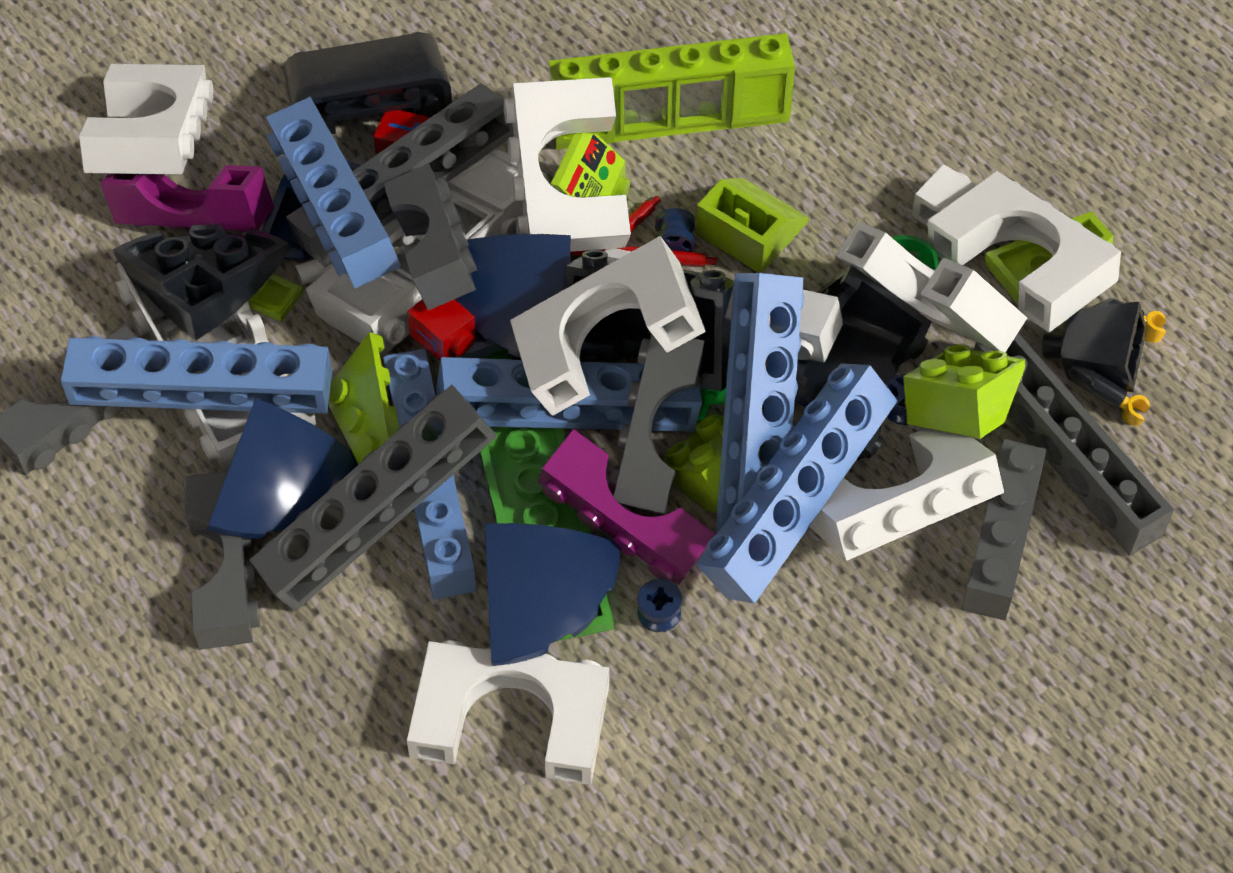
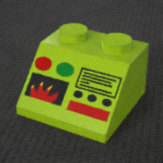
(591, 169)

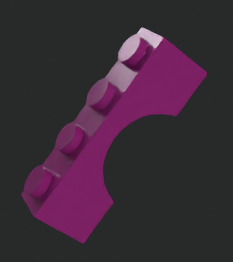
(234, 199)
(665, 542)

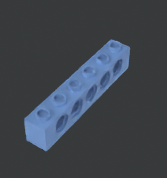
(332, 194)
(753, 384)
(177, 387)
(504, 398)
(796, 482)
(440, 514)

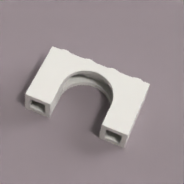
(169, 114)
(539, 115)
(1006, 211)
(947, 296)
(554, 330)
(953, 477)
(460, 675)

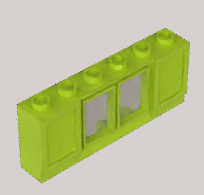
(690, 86)

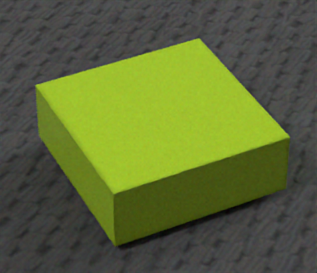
(276, 297)

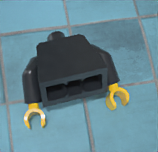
(1105, 351)

